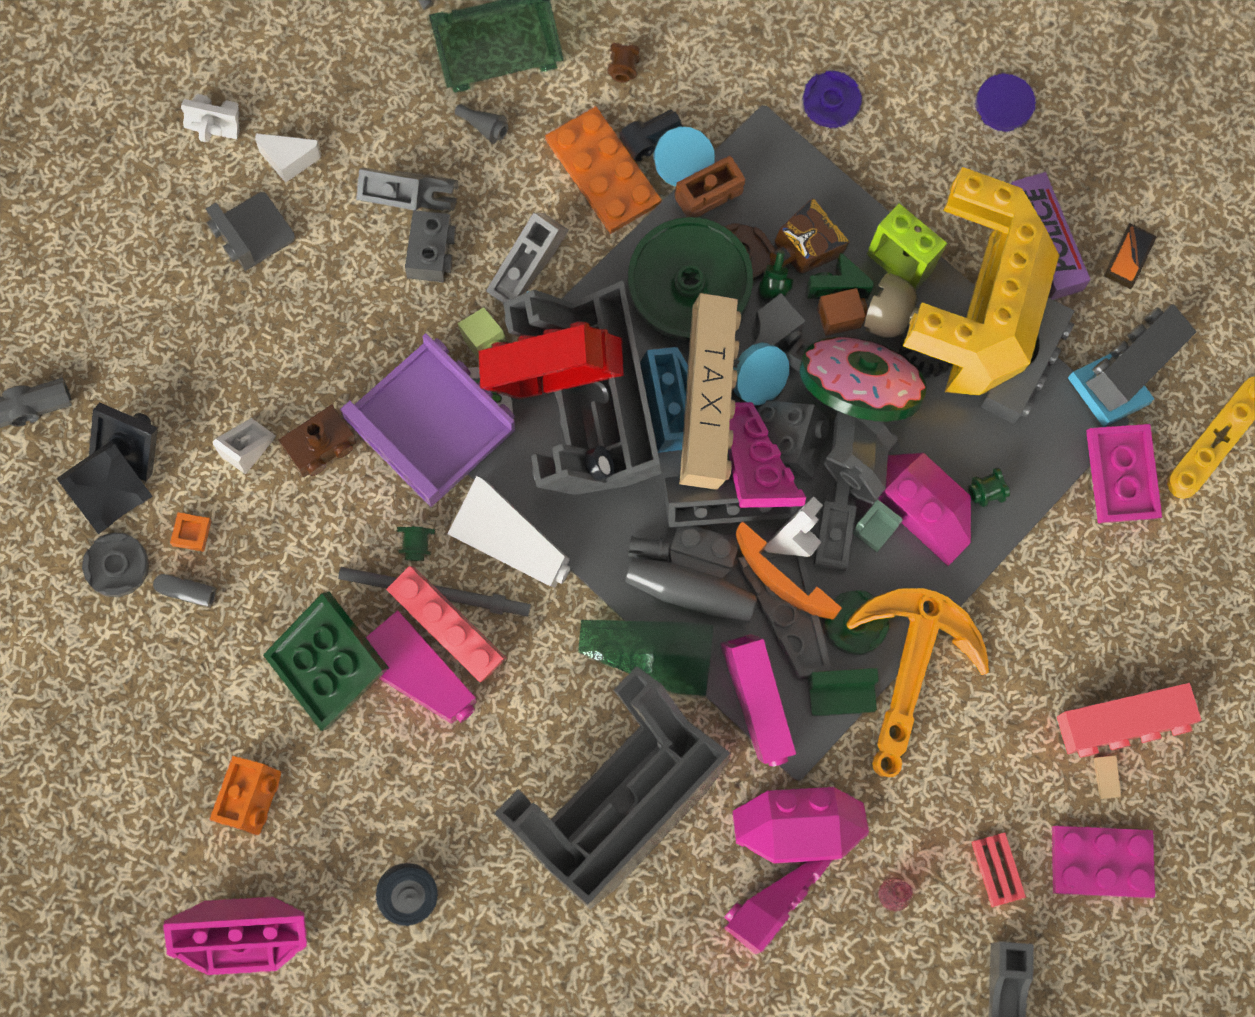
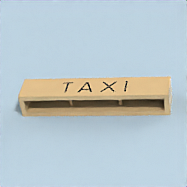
(709, 392)

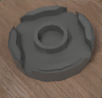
(122, 573)

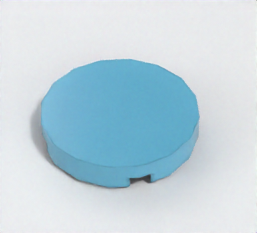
(682, 153)
(761, 373)

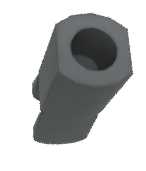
(185, 590)

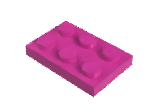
(1124, 473)
(1103, 862)

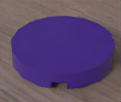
(1005, 102)
(832, 108)

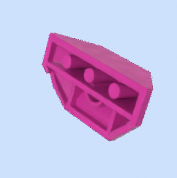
(929, 504)
(801, 824)
(236, 935)

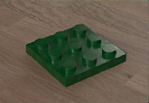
(325, 661)

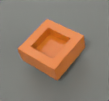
(190, 532)

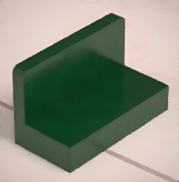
(843, 692)

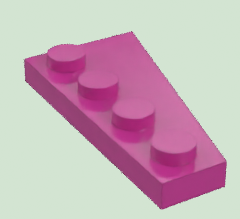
(757, 464)

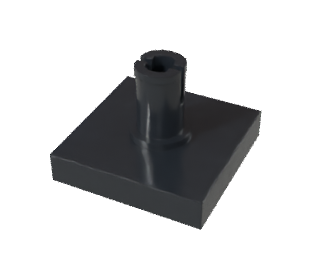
(130, 434)

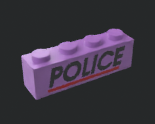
(1070, 271)

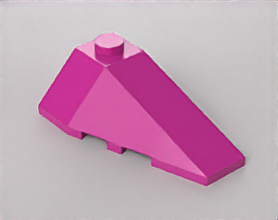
(766, 912)

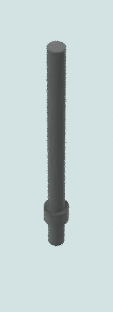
(497, 603)

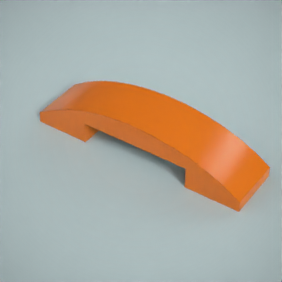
(816, 603)

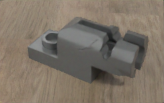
(405, 189)

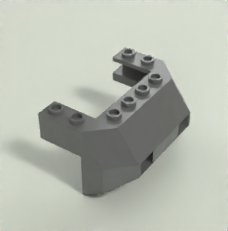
(595, 414)
(627, 802)

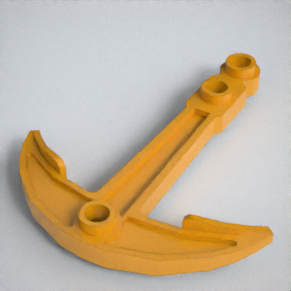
(918, 646)

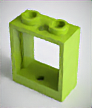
(897, 238)

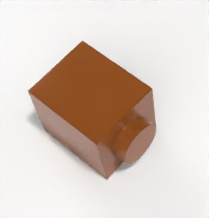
(842, 311)

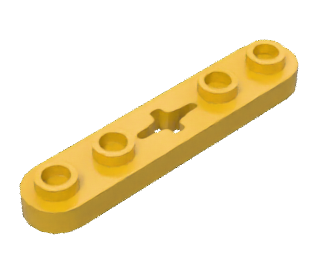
(1201, 457)

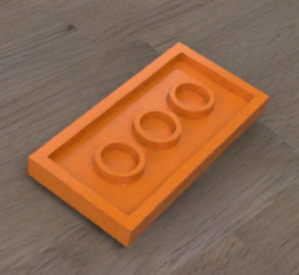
(603, 169)

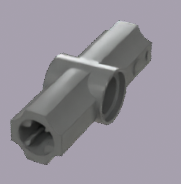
(28, 403)

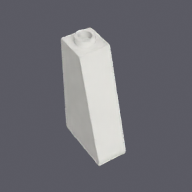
(503, 532)

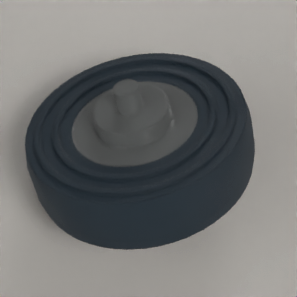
(406, 894)

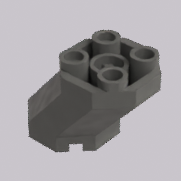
(860, 455)

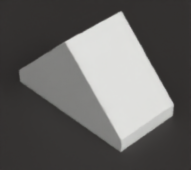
(288, 154)
(244, 444)

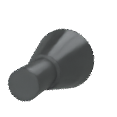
(490, 125)

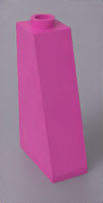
(420, 671)
(759, 698)

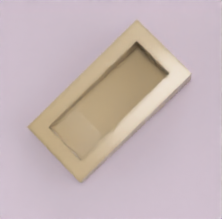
(1107, 777)

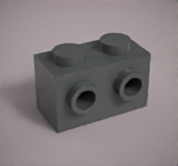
(429, 245)

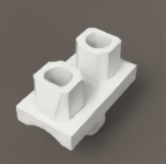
(211, 119)

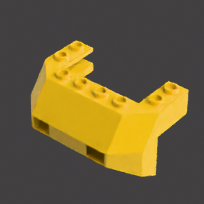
(1008, 295)

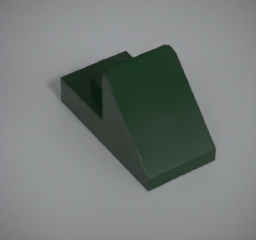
(847, 277)

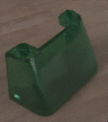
(494, 41)

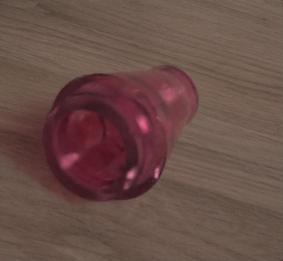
(888, 896)

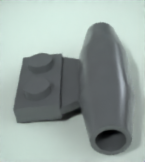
(695, 575)

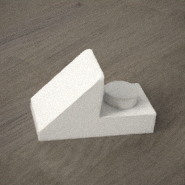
(795, 534)

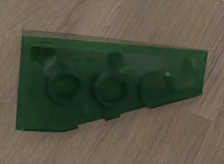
(667, 651)

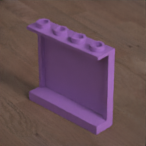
(430, 420)

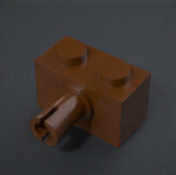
(318, 442)

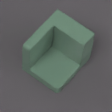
(877, 526)

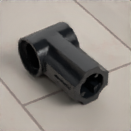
(643, 137)

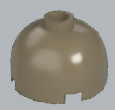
(892, 307)

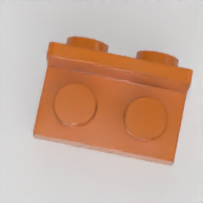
(246, 795)

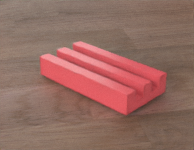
(1010, 864)

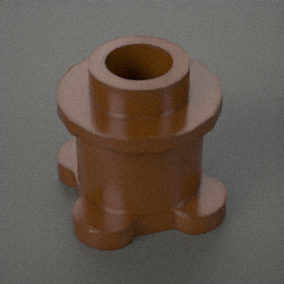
(623, 62)

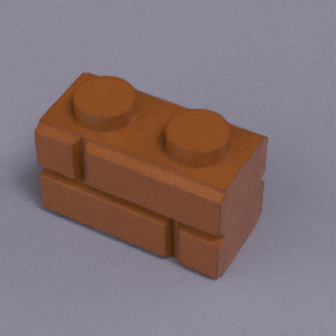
(709, 187)

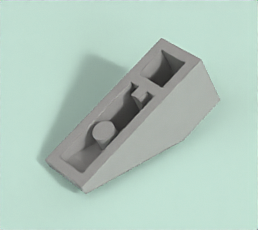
(527, 257)

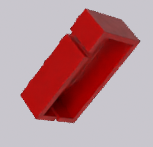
(561, 356)

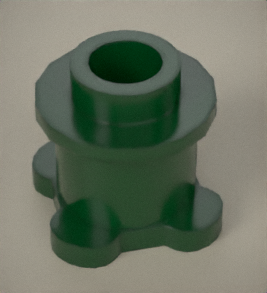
(989, 488)
(415, 542)

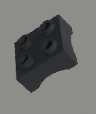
(104, 487)

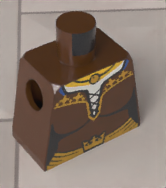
(809, 239)

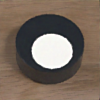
(599, 463)

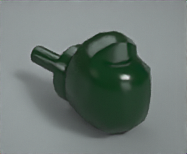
(775, 279)

